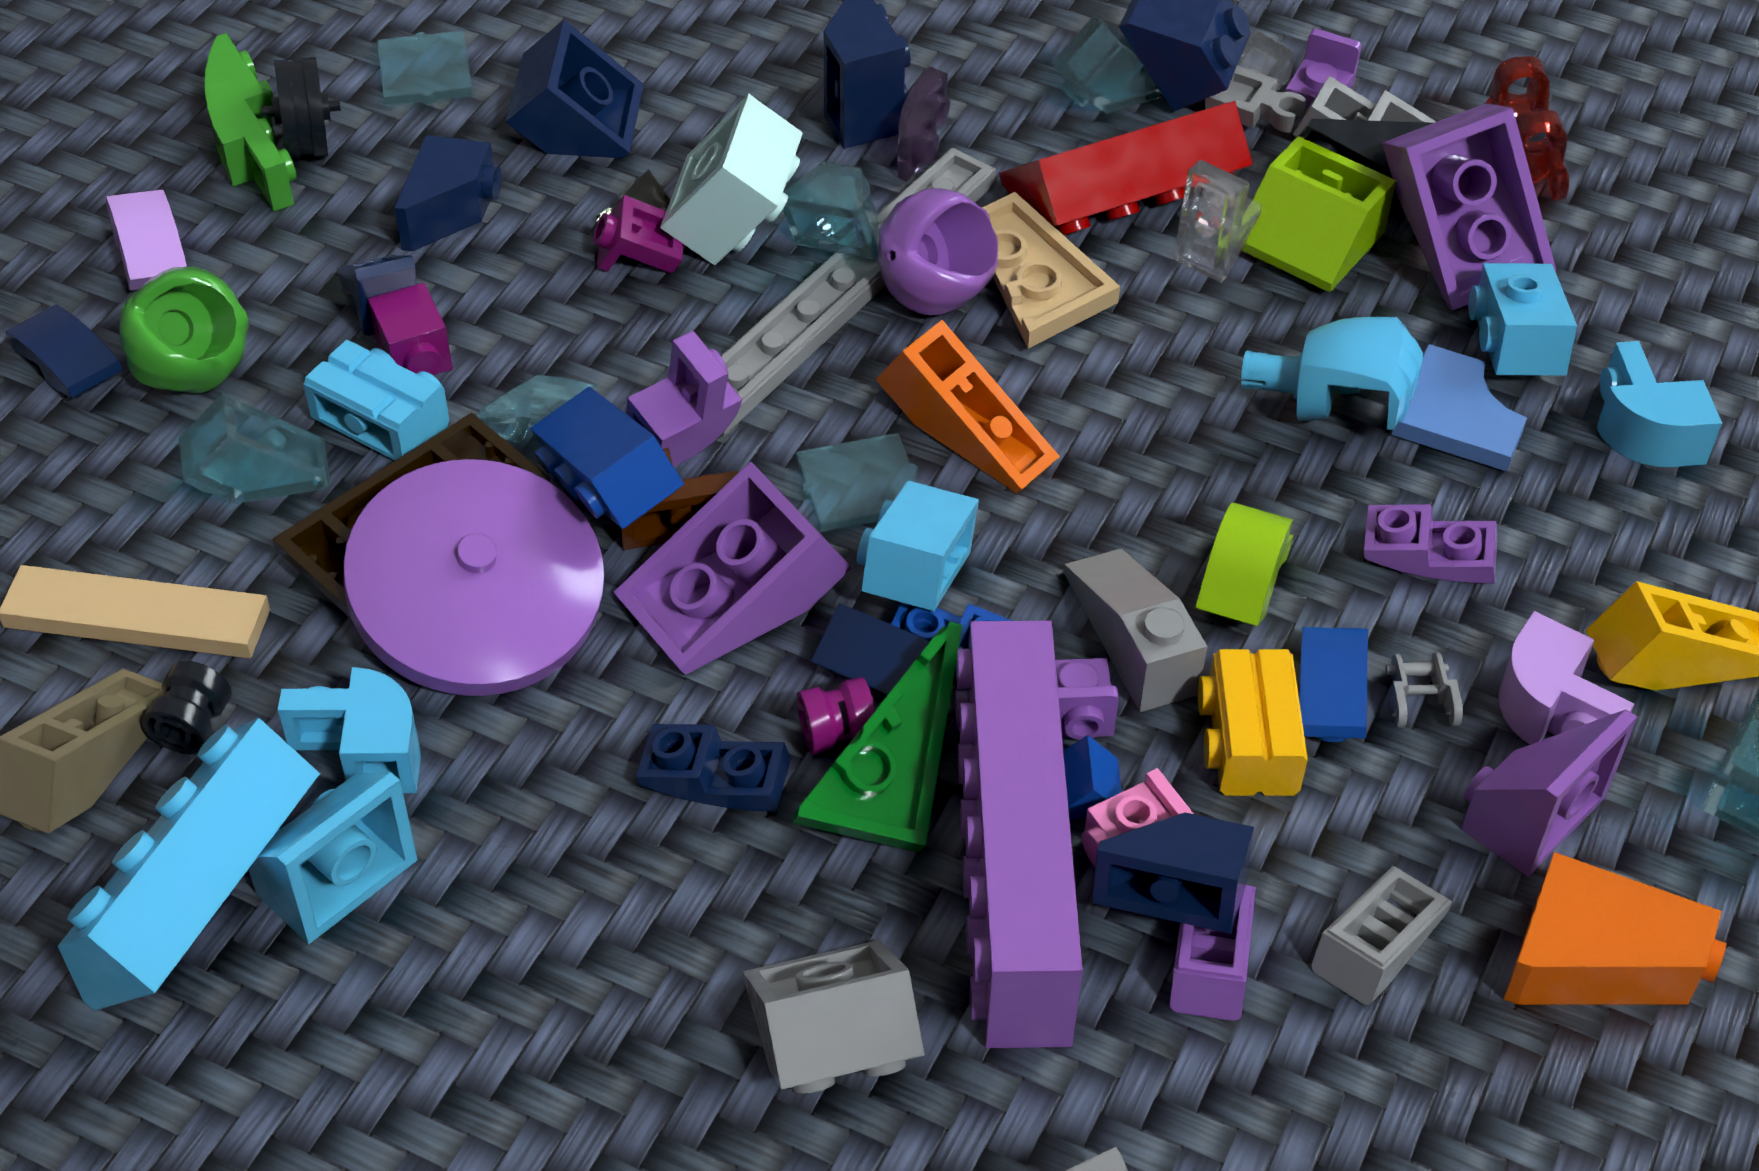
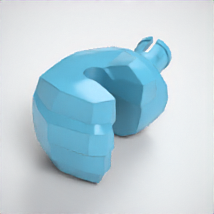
(1343, 358)

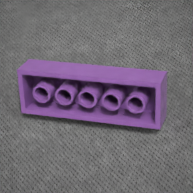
(1016, 837)

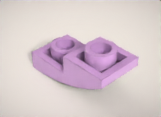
(145, 235)

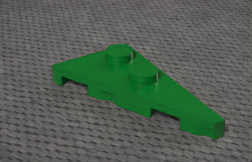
(889, 771)

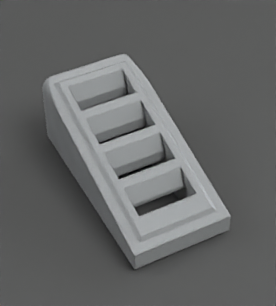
(1391, 935)

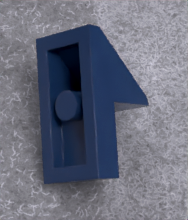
(373, 279)

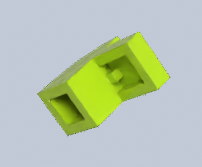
(1245, 563)

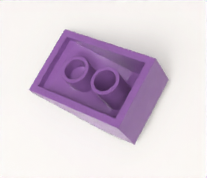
(1469, 197)
(731, 573)

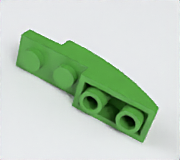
(240, 131)

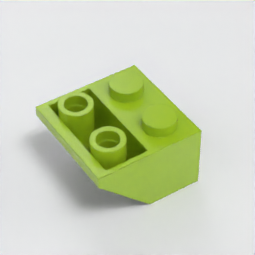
(1318, 213)

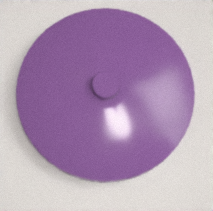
(473, 577)

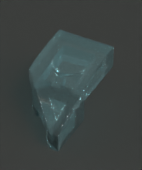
(529, 404)

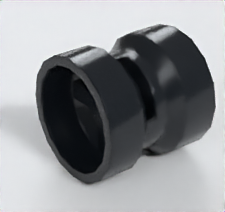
(184, 711)

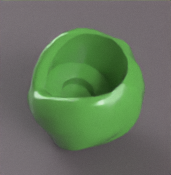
(183, 331)

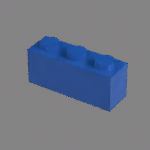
(604, 458)

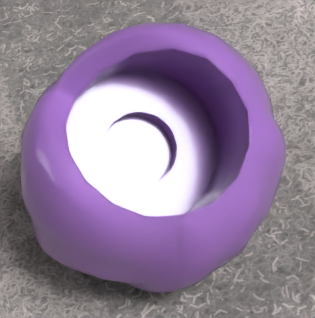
(937, 251)

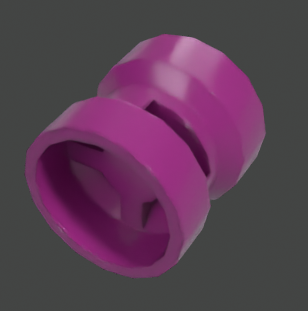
(833, 714)

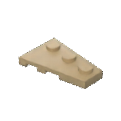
(1043, 273)

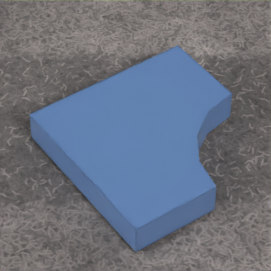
(1459, 413)

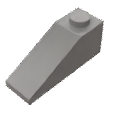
(1140, 628)

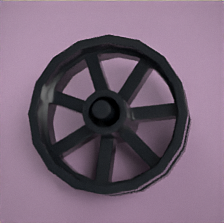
(301, 108)

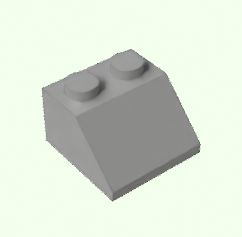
(835, 1016)

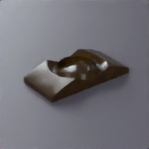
(320, 540)

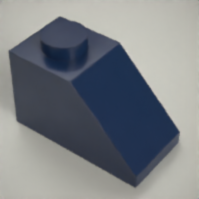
(446, 190)
(1177, 870)

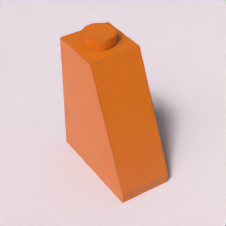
(1612, 942)

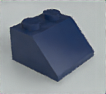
(1187, 45)
(574, 97)

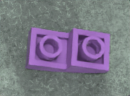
(1443, 550)

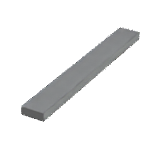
(831, 296)

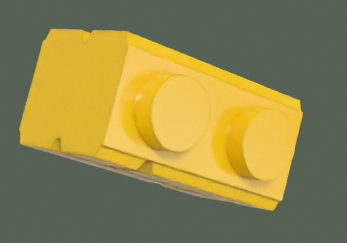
(1255, 722)

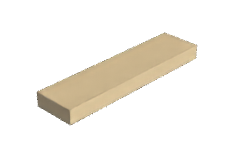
(135, 611)

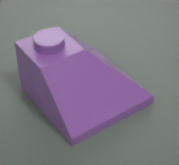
(1545, 790)

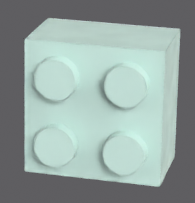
(733, 181)

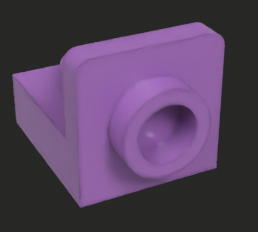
(1325, 57)
(1086, 698)

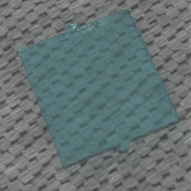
(424, 68)
(854, 479)

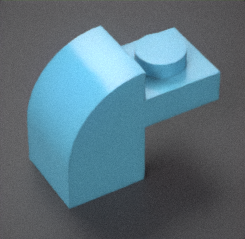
(1653, 420)
(366, 723)

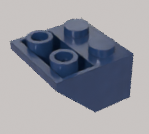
(863, 73)

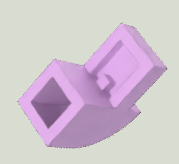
(1545, 685)

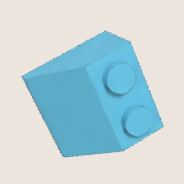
(336, 854)

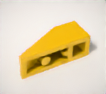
(1674, 640)

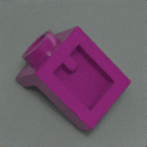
(636, 233)

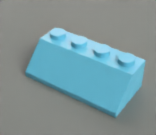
(184, 866)

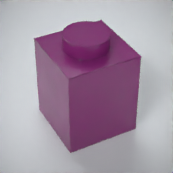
(411, 329)

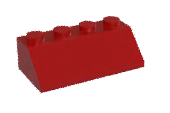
(1129, 168)

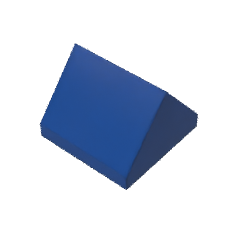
(1090, 776)

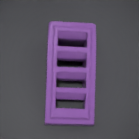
(1218, 980)

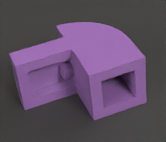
(689, 405)

